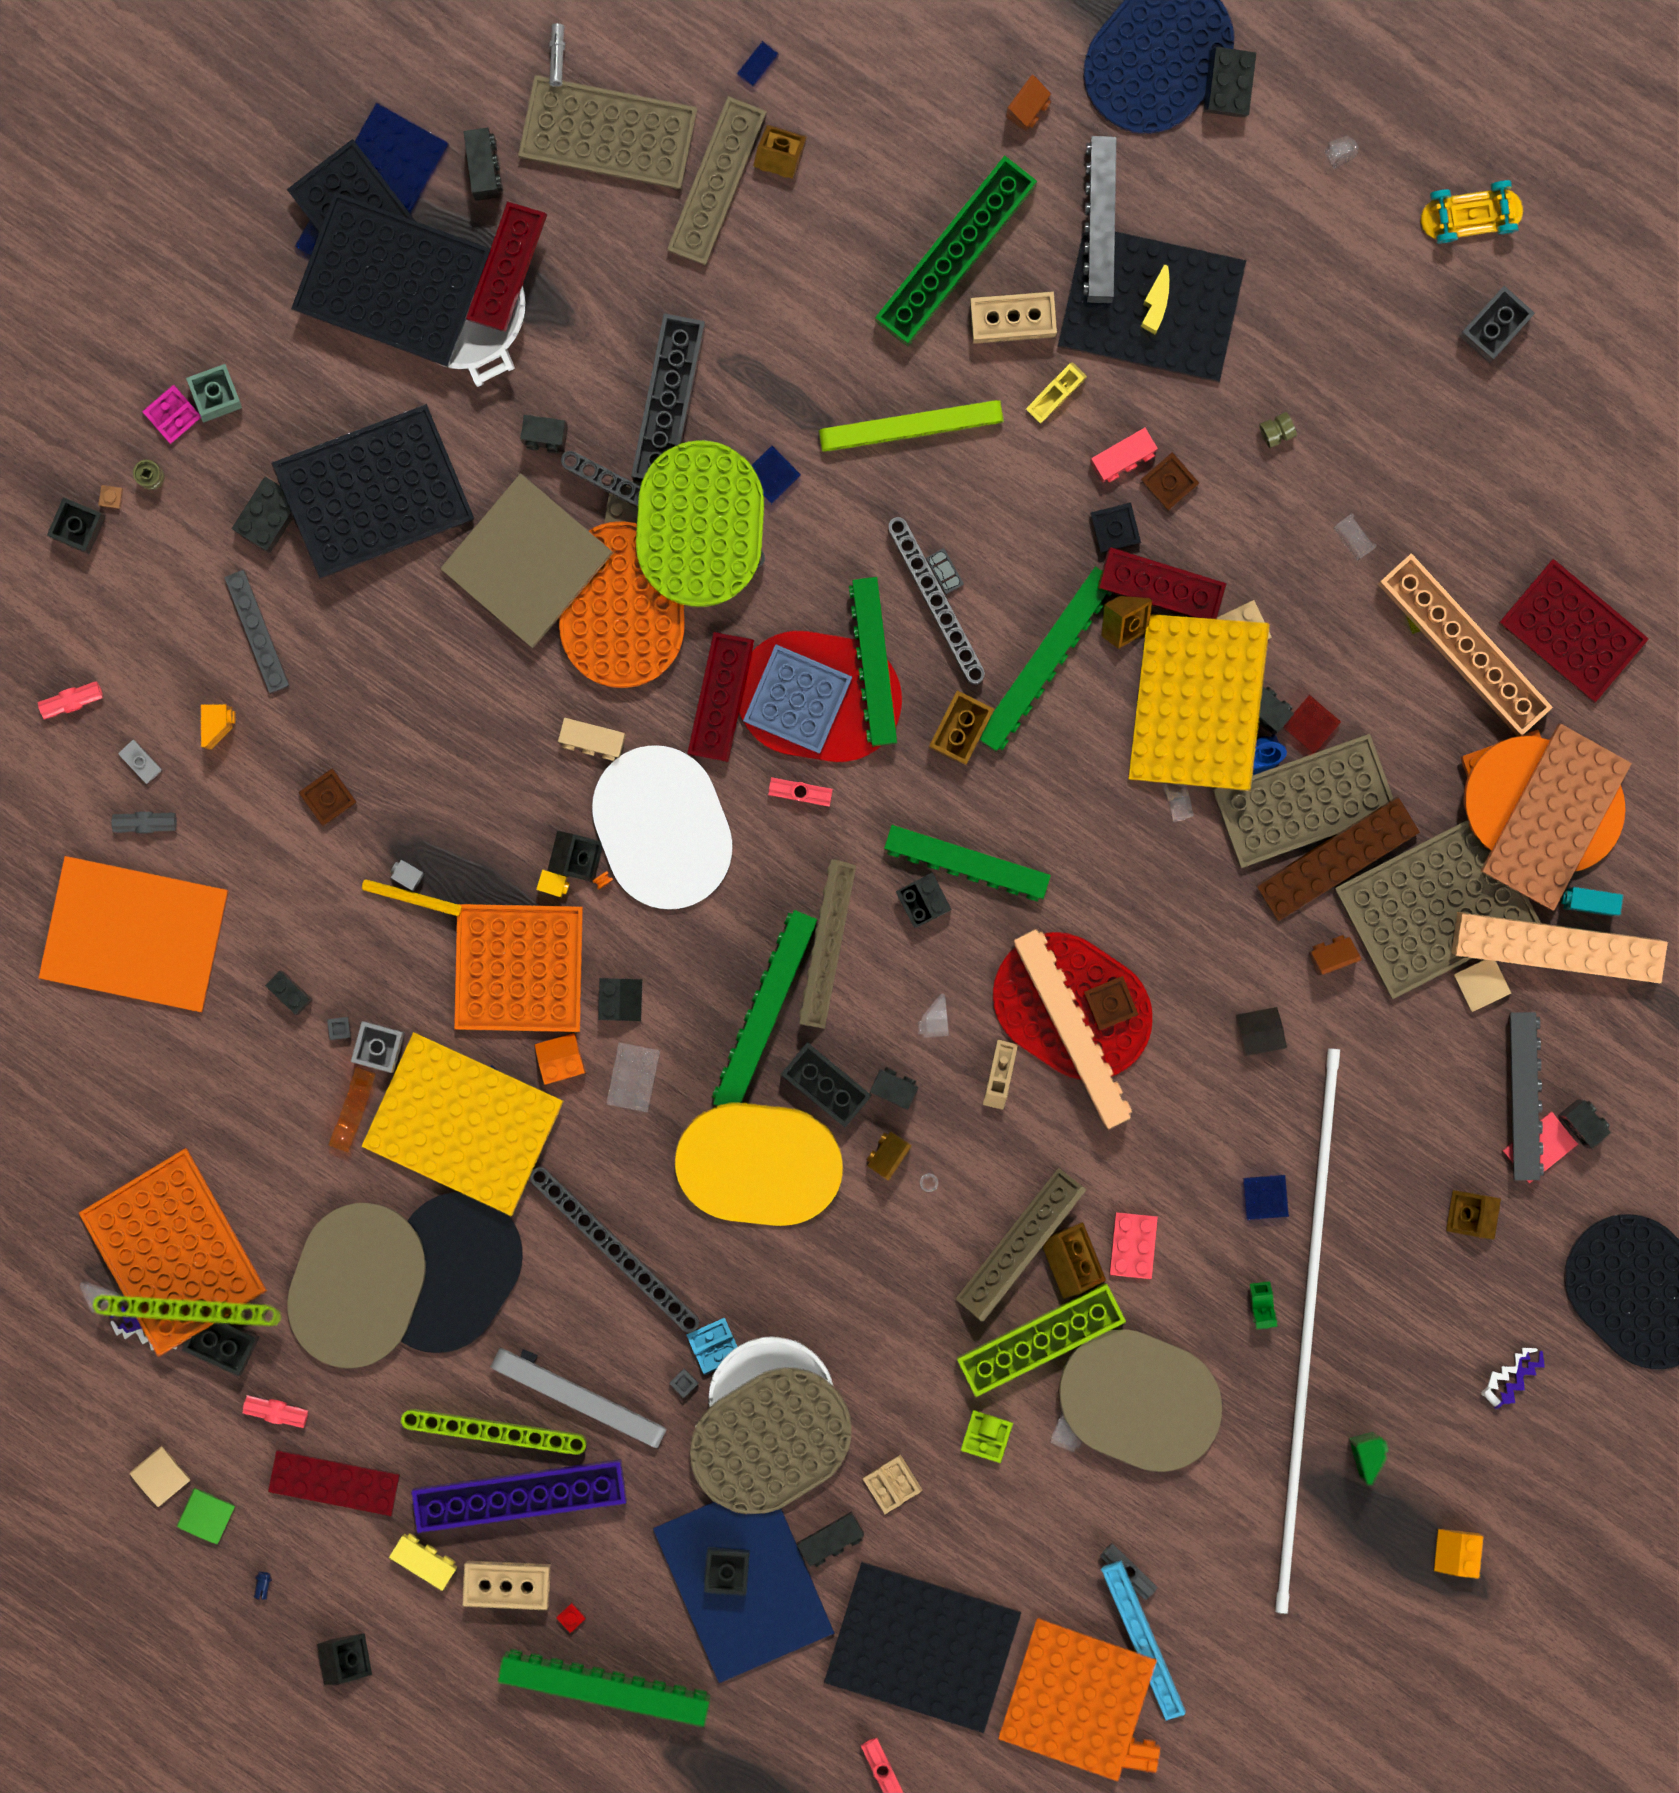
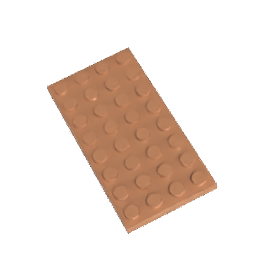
(1556, 817)

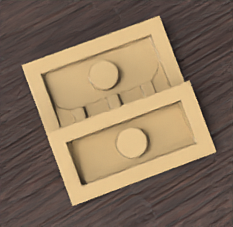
(1482, 984)
(159, 1476)
(892, 1484)

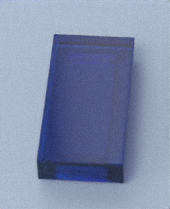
(757, 64)

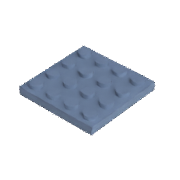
(797, 699)

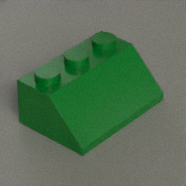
(1369, 1455)

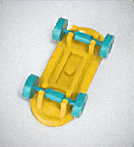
(1472, 213)

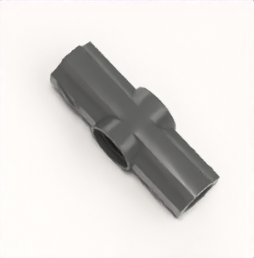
(144, 822)
(1139, 1580)

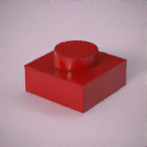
(571, 1617)

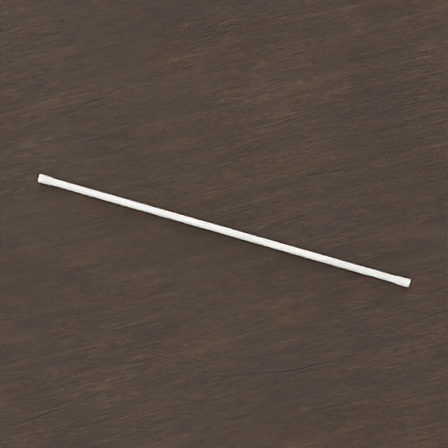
(1332, 1066)

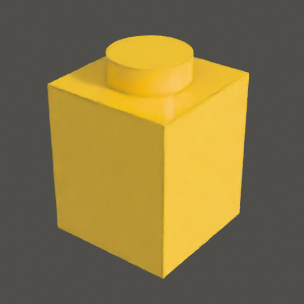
(553, 883)

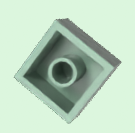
(214, 393)

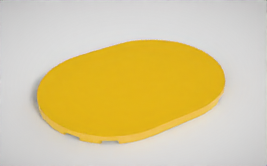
(758, 1164)

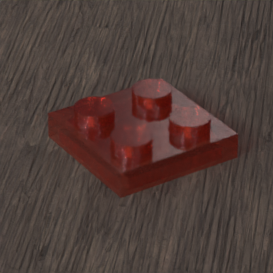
(1311, 724)

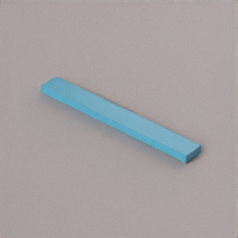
(1143, 1638)

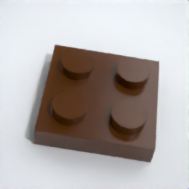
(1170, 481)
(327, 797)
(1111, 1003)

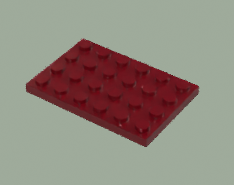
(1573, 630)

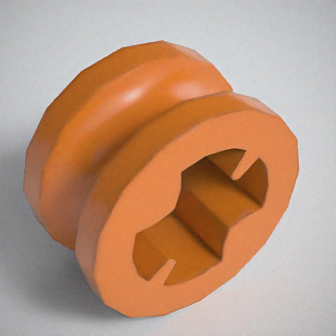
(602, 880)

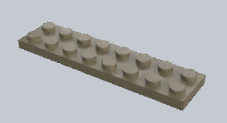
(716, 181)
(827, 944)
(1020, 1244)

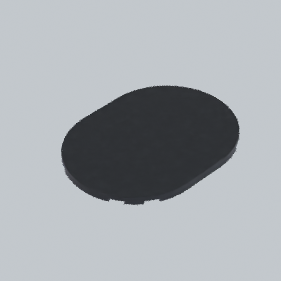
(470, 1271)
(1627, 1287)

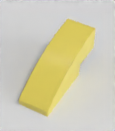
(1157, 301)
(1056, 392)

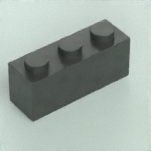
(831, 1540)

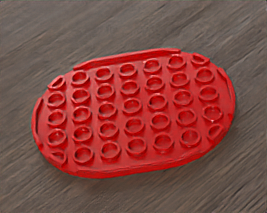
(848, 733)
(1084, 967)

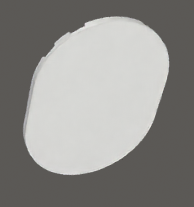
(662, 827)

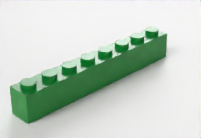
(874, 661)
(967, 862)

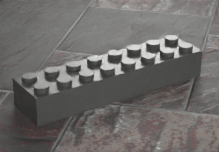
(669, 390)

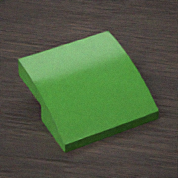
(205, 1516)

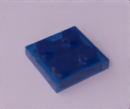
(774, 474)
(1265, 1197)

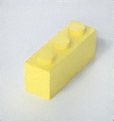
(423, 1561)

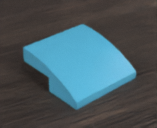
(712, 1344)

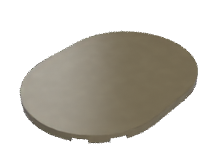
(356, 1285)
(1140, 1400)
(770, 1440)

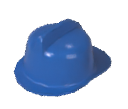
(1268, 754)

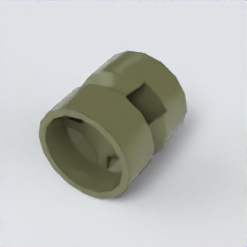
(1277, 430)
(148, 474)

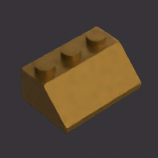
(961, 728)
(1073, 1260)

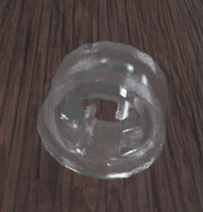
(931, 1188)

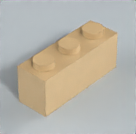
(591, 739)

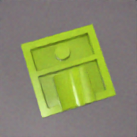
(986, 1436)

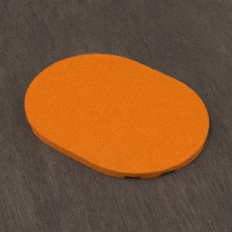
(619, 624)
(1498, 783)

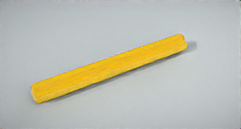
(411, 897)

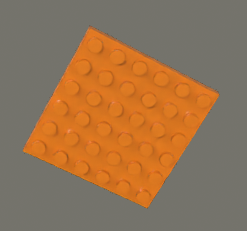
(518, 968)
(1077, 1699)

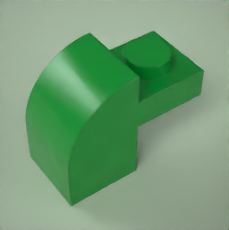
(1262, 1305)

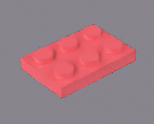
(1133, 1245)

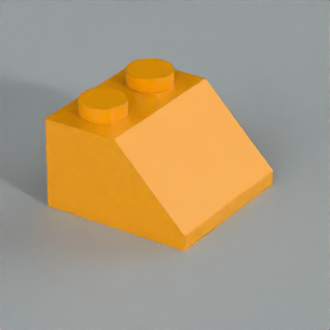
(215, 723)
(1458, 1553)

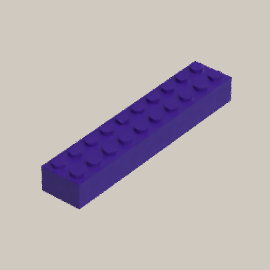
(519, 1495)

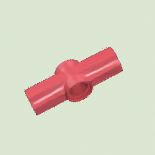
(70, 700)
(814, 794)
(275, 1411)
(876, 1758)

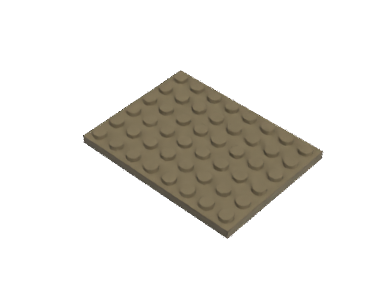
(1412, 903)

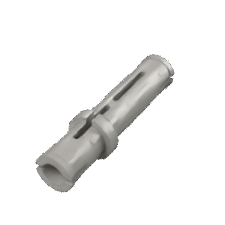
(557, 46)

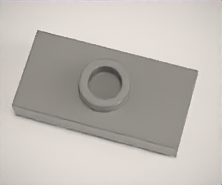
(140, 761)

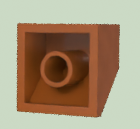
(1029, 103)
(1334, 955)

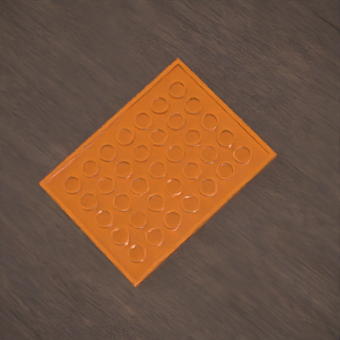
(133, 934)
(174, 1243)

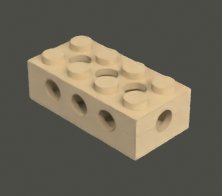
(1018, 304)
(497, 1596)

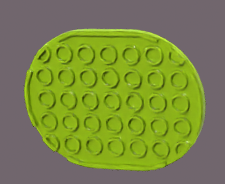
(700, 523)

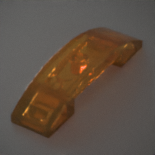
(353, 1109)

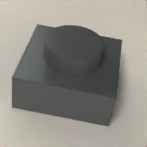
(339, 1028)
(684, 1383)

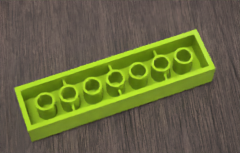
(1041, 1339)

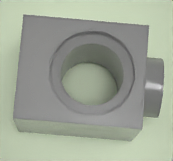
(406, 874)

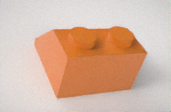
(559, 1058)

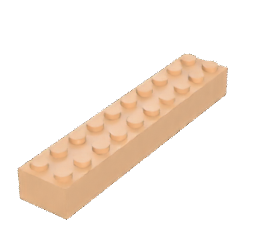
(1465, 645)
(1559, 947)
(1071, 1029)

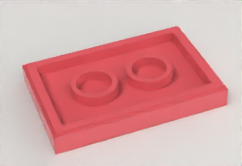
(1555, 1141)

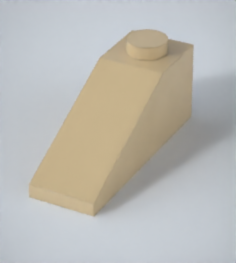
(1000, 1074)

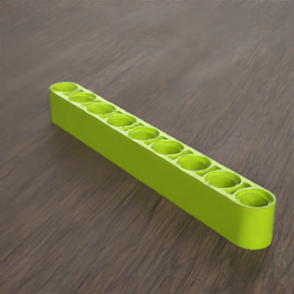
(911, 425)
(177, 1307)
(483, 1434)

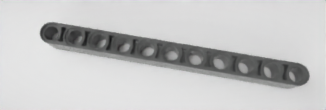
(614, 489)
(624, 1254)

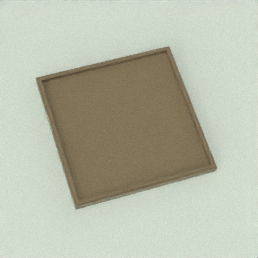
(526, 560)

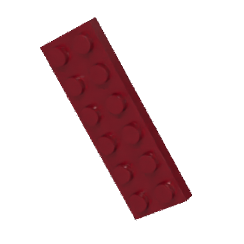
(506, 266)
(1163, 584)
(720, 697)
(334, 1483)

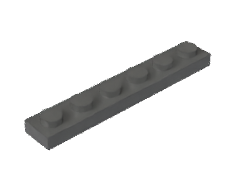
(256, 631)

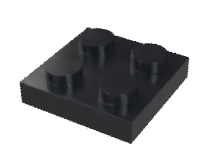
(1115, 527)

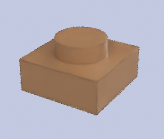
(110, 497)

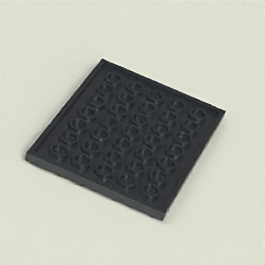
(391, 279)
(1196, 317)
(372, 491)
(922, 1647)

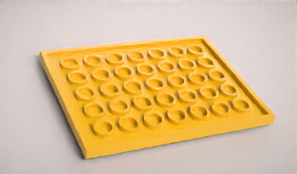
(1199, 702)
(462, 1123)

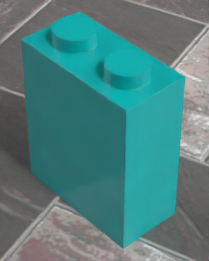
(1592, 901)

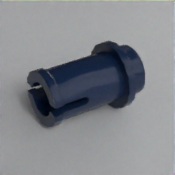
(262, 1584)

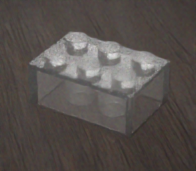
(633, 1077)

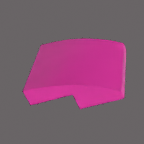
(171, 414)

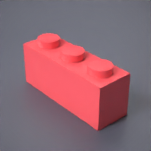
(1124, 455)

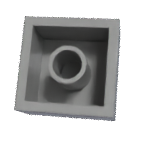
(377, 1047)

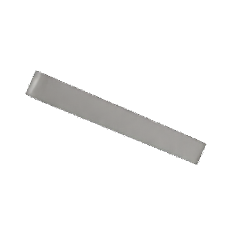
(935, 590)
(578, 1397)

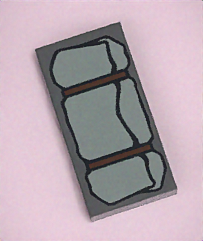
(944, 571)

